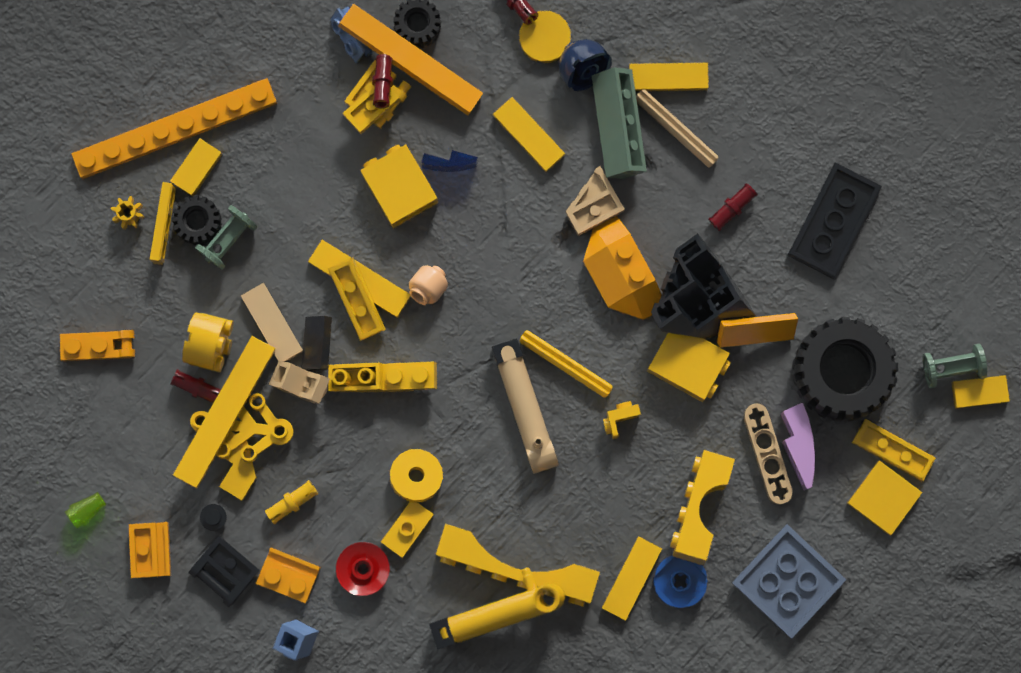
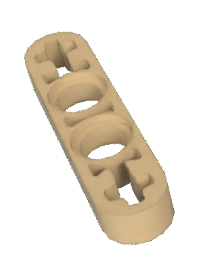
(763, 455)

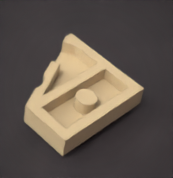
(594, 204)

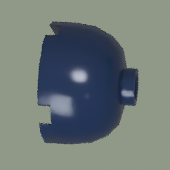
(581, 61)

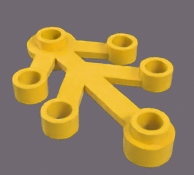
(248, 427)

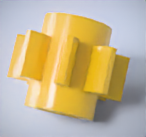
(135, 215)

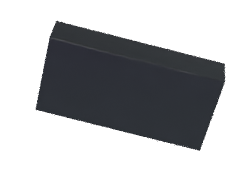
(316, 343)

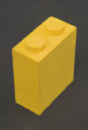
(398, 185)
(690, 364)

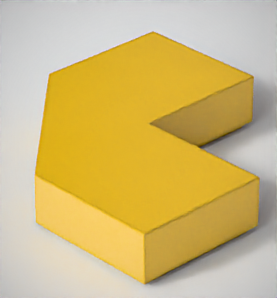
(241, 474)

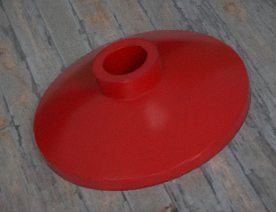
(352, 558)

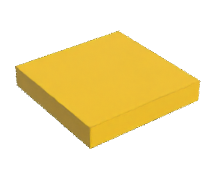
(884, 497)

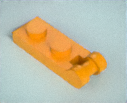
(96, 345)

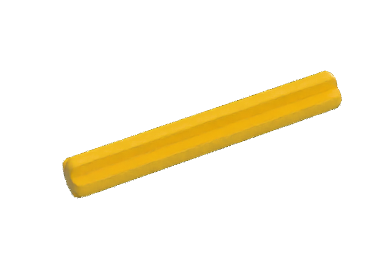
(566, 364)

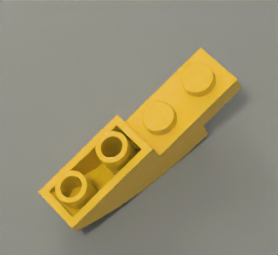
(382, 377)

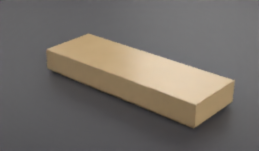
(272, 323)

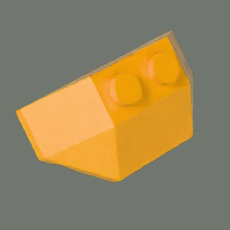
(620, 270)

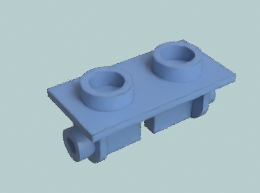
(352, 45)

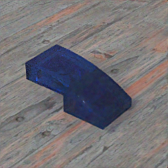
(457, 162)

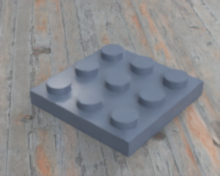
(788, 581)

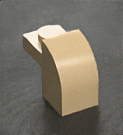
(299, 382)

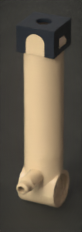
(525, 406)

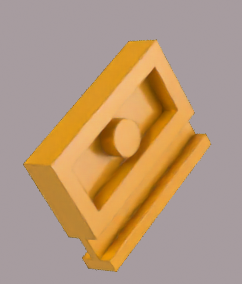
(149, 550)
(288, 575)

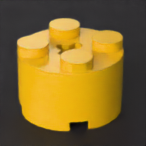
(207, 341)

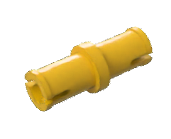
(291, 502)

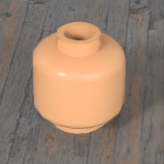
(428, 285)

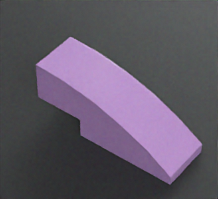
(800, 444)

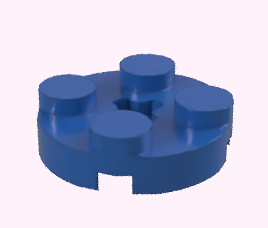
(680, 596)

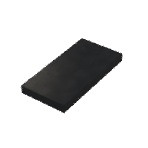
(834, 220)

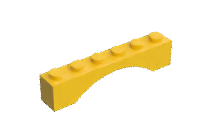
(462, 547)

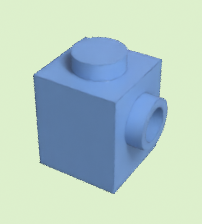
(295, 640)

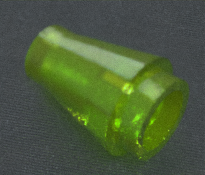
(84, 510)

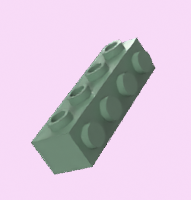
(619, 129)

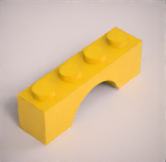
(693, 538)

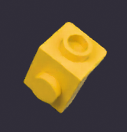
(623, 412)

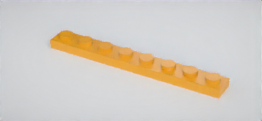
(174, 128)

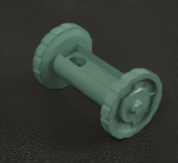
(227, 236)
(955, 365)

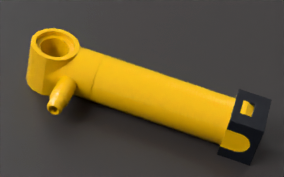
(497, 614)

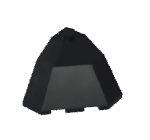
(698, 294)

